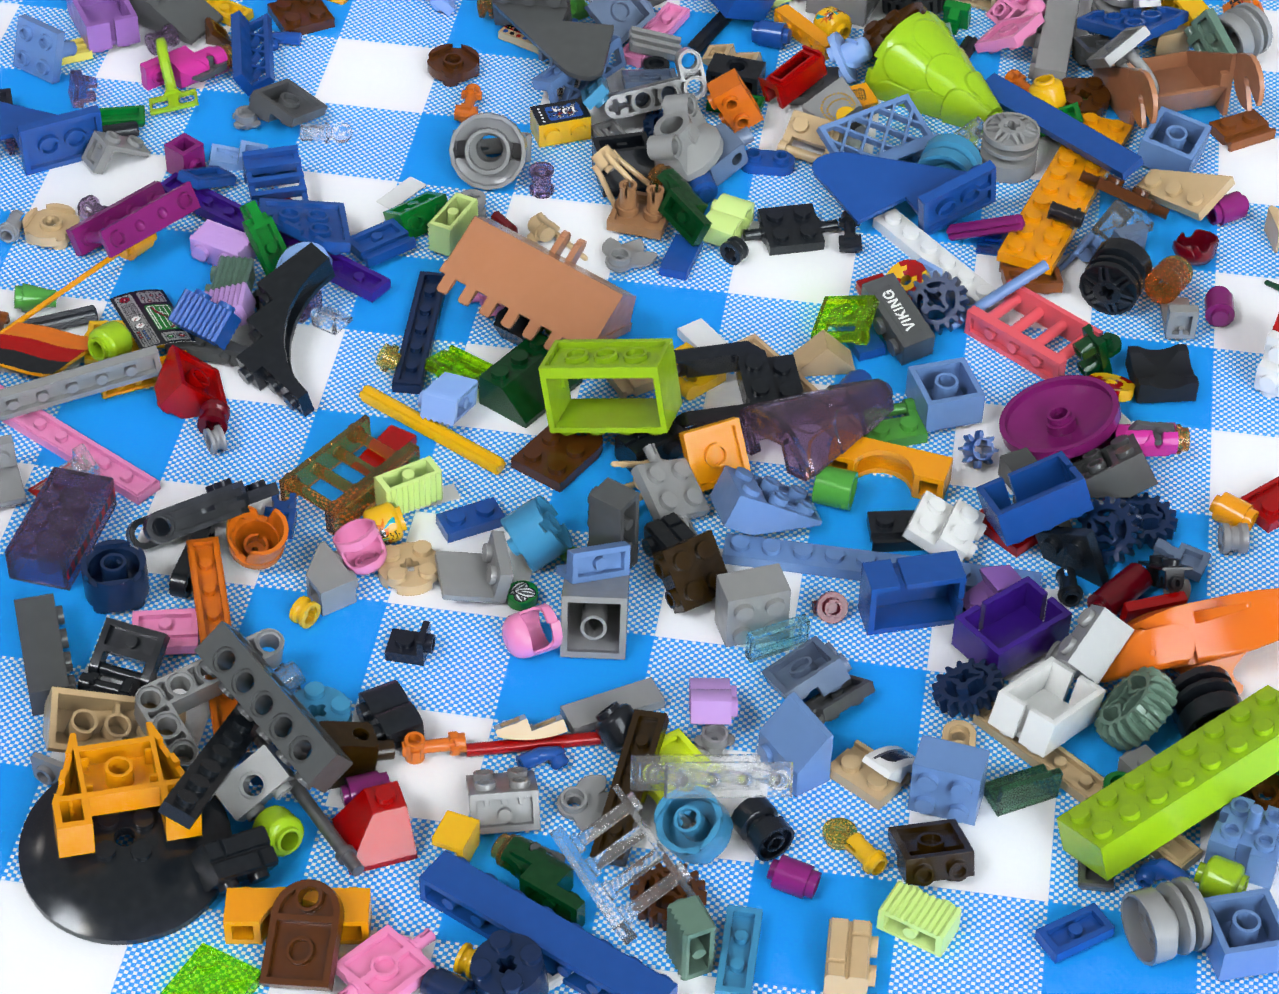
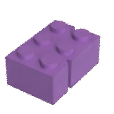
(105, 23)

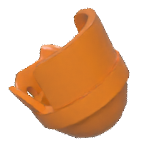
(257, 539)

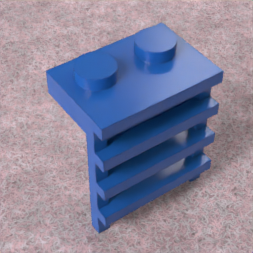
(274, 168)

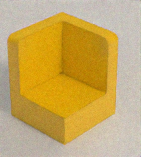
(458, 834)

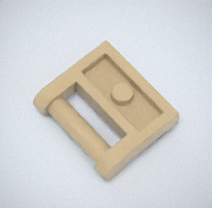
(803, 128)

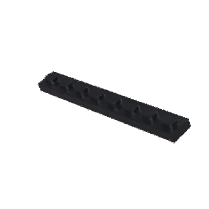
(210, 769)

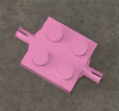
(386, 963)

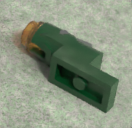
(681, 204)
(541, 875)

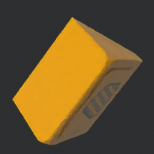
(864, 95)

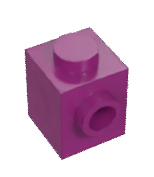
(184, 153)

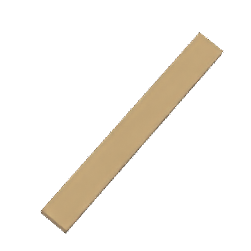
(1081, 783)

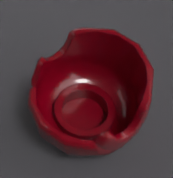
(1197, 248)

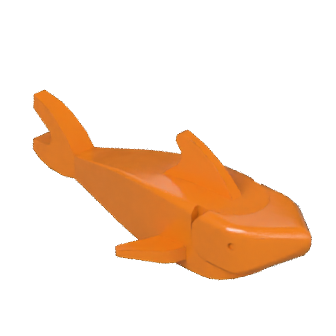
(1200, 634)

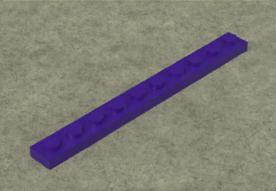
(347, 272)

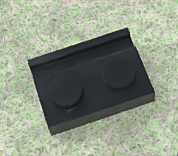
(887, 530)

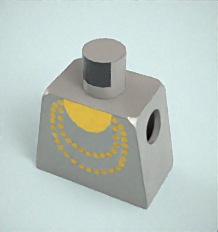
(835, 103)

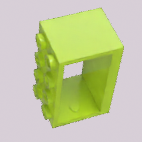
(610, 360)

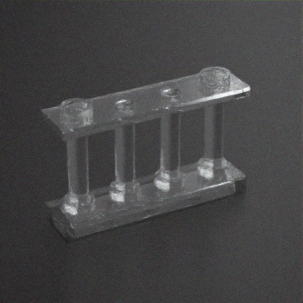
(711, 776)
(606, 892)

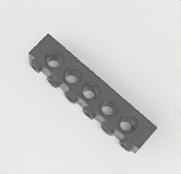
(326, 759)

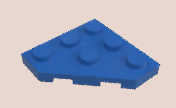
(1113, 23)
(311, 222)

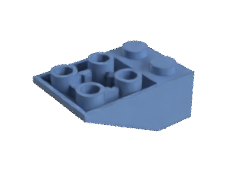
(761, 504)

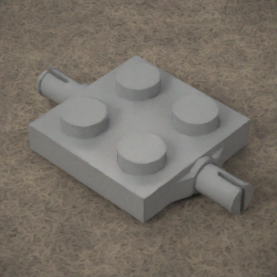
(669, 487)

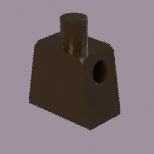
(360, 745)

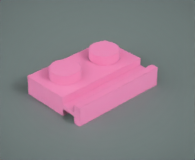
(176, 623)

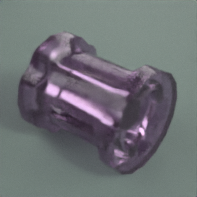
(168, 32)
(541, 180)
(91, 202)

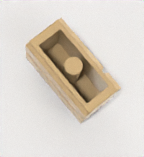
(848, 957)

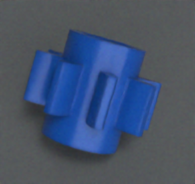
(986, 446)

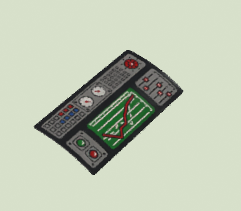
(147, 318)

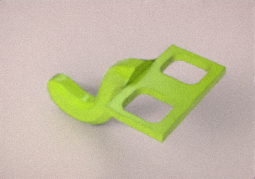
(172, 93)

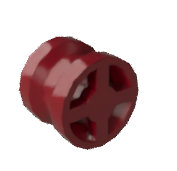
(213, 413)

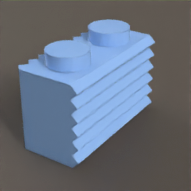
(448, 398)

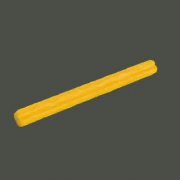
(432, 430)

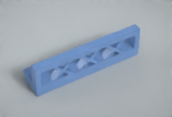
(554, 78)

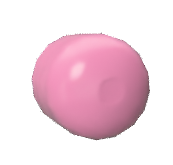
(358, 543)
(524, 633)

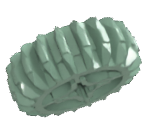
(1136, 708)

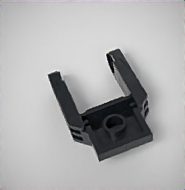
(757, 376)
(220, 503)

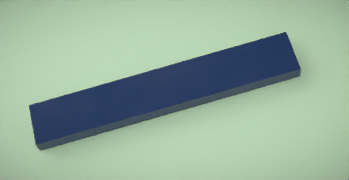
(419, 334)

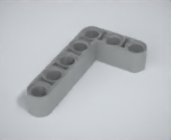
(198, 690)

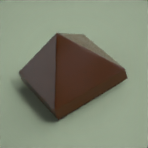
(215, 33)

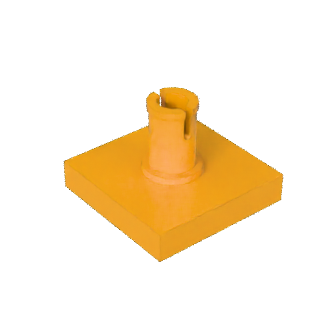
(712, 448)

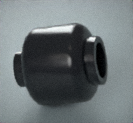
(614, 725)

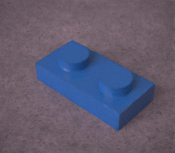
(470, 520)
(1074, 933)

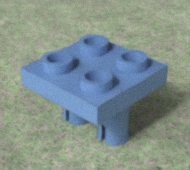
(41, 48)

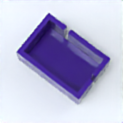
(1011, 627)

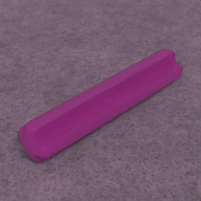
(985, 227)

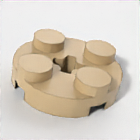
(40, 226)
(409, 554)

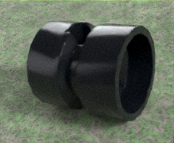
(762, 828)

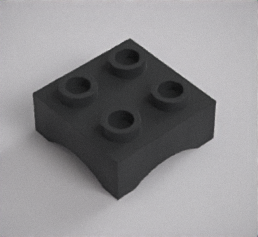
(1162, 374)

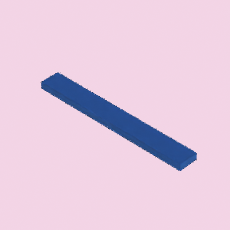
(1066, 129)

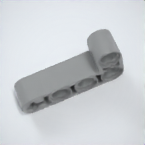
(654, 89)

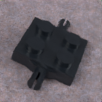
(790, 229)

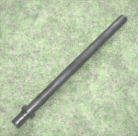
(345, 853)

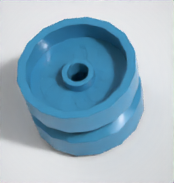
(950, 152)

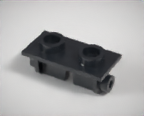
(1166, 572)

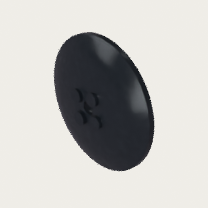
(119, 890)

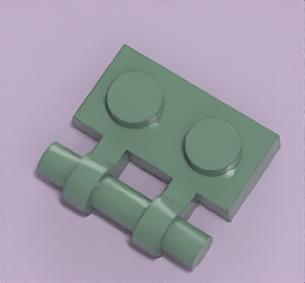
(1209, 34)

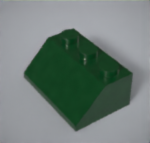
(514, 383)

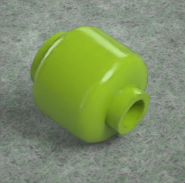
(109, 341)
(282, 828)
(1221, 877)

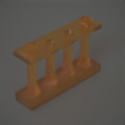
(356, 496)

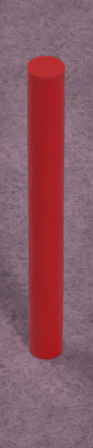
(514, 746)

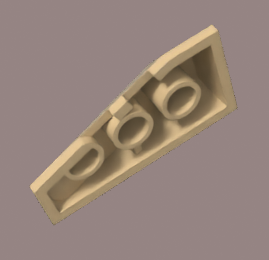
(92, 716)

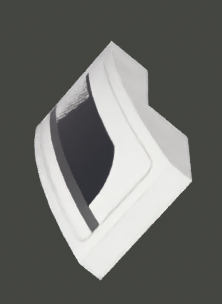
(890, 762)

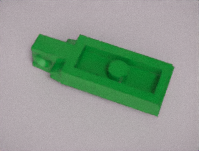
(262, 236)

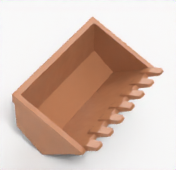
(536, 284)

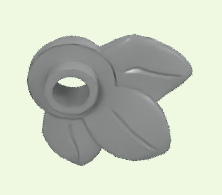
(627, 255)
(589, 795)

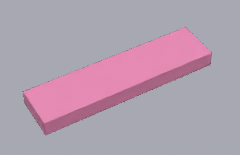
(666, 21)

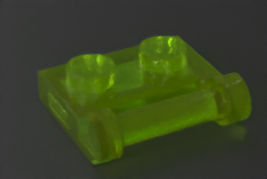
(847, 311)

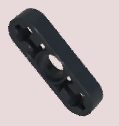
(180, 580)

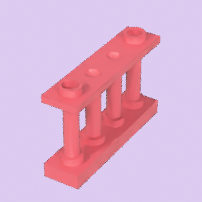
(1020, 348)

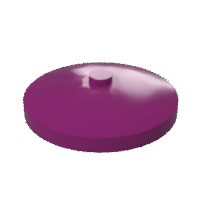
(1061, 415)

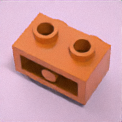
(734, 101)

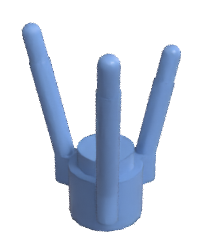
(1083, 251)

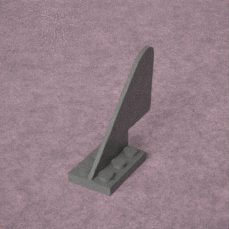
(573, 47)

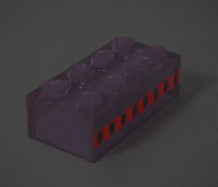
(60, 528)

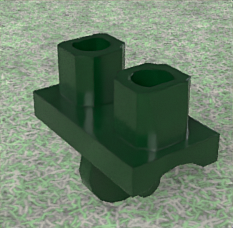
(1096, 351)

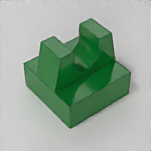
(957, 14)

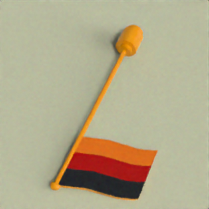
(46, 350)

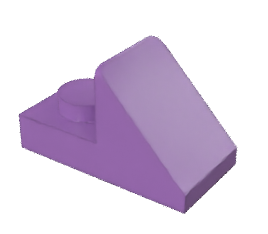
(994, 580)

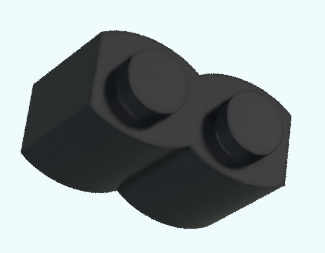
(389, 712)

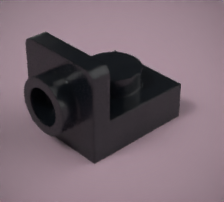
(410, 646)

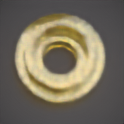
(388, 357)
(837, 831)

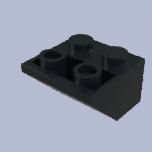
(631, 148)

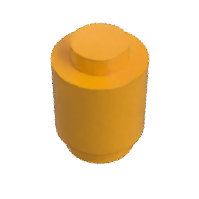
(1232, 510)

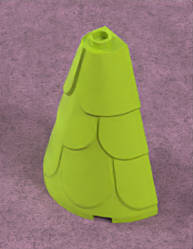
(933, 69)

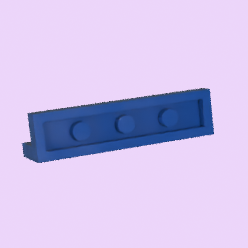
(245, 54)

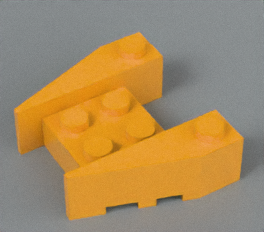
(113, 780)

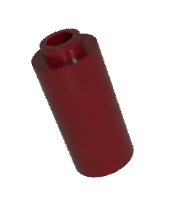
(1123, 587)

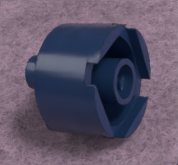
(115, 577)
(509, 965)

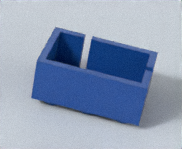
(1044, 497)
(911, 592)

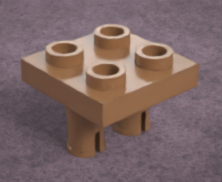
(638, 211)

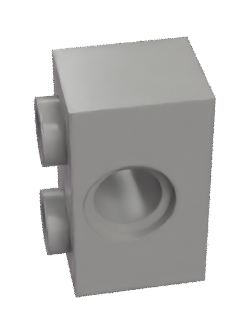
(235, 790)

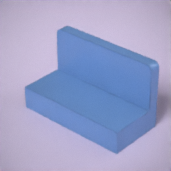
(596, 562)

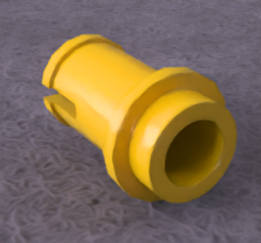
(872, 860)

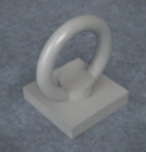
(1121, 50)

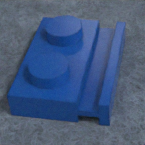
(381, 242)

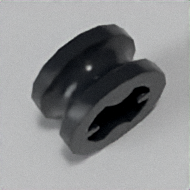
(734, 250)

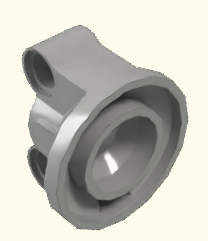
(684, 138)
(475, 166)

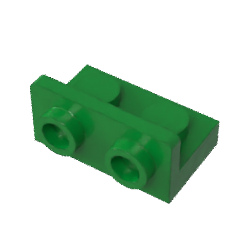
(417, 212)

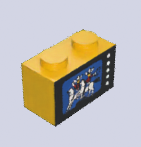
(560, 122)

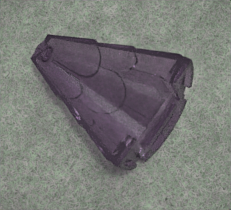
(816, 423)

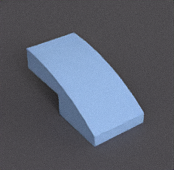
(231, 157)

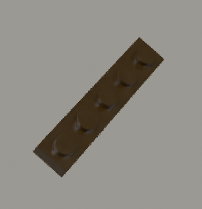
(643, 738)

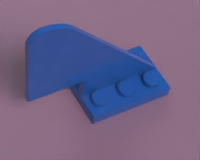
(48, 138)
(874, 184)

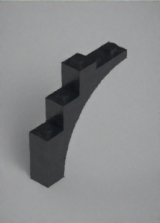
(272, 328)

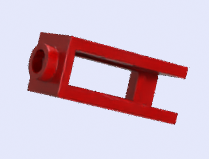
(794, 76)

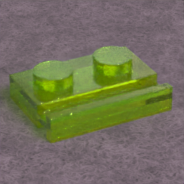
(456, 362)

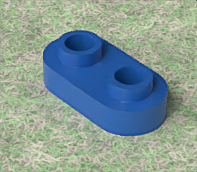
(769, 162)

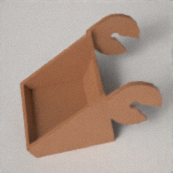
(1185, 83)

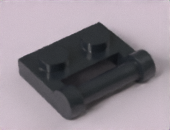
(132, 644)

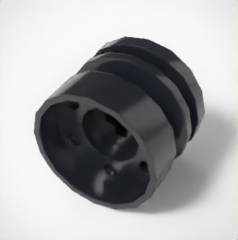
(1115, 276)
(1202, 697)

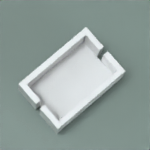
(1037, 709)

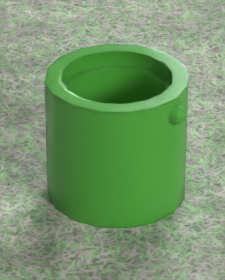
(835, 488)

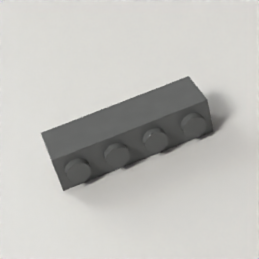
(43, 648)

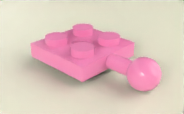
(1013, 31)

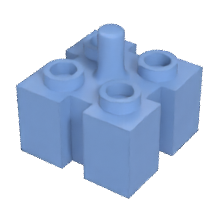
(1248, 837)

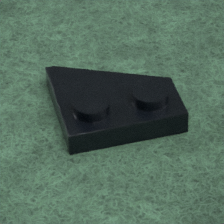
(1074, 549)

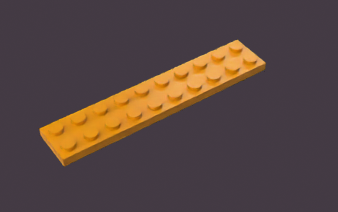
(1045, 237)

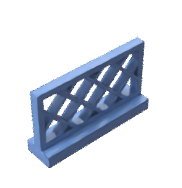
(906, 152)

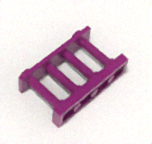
(133, 218)

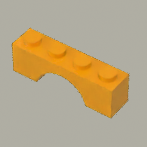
(915, 467)
(249, 913)

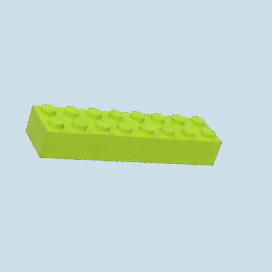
(1175, 787)

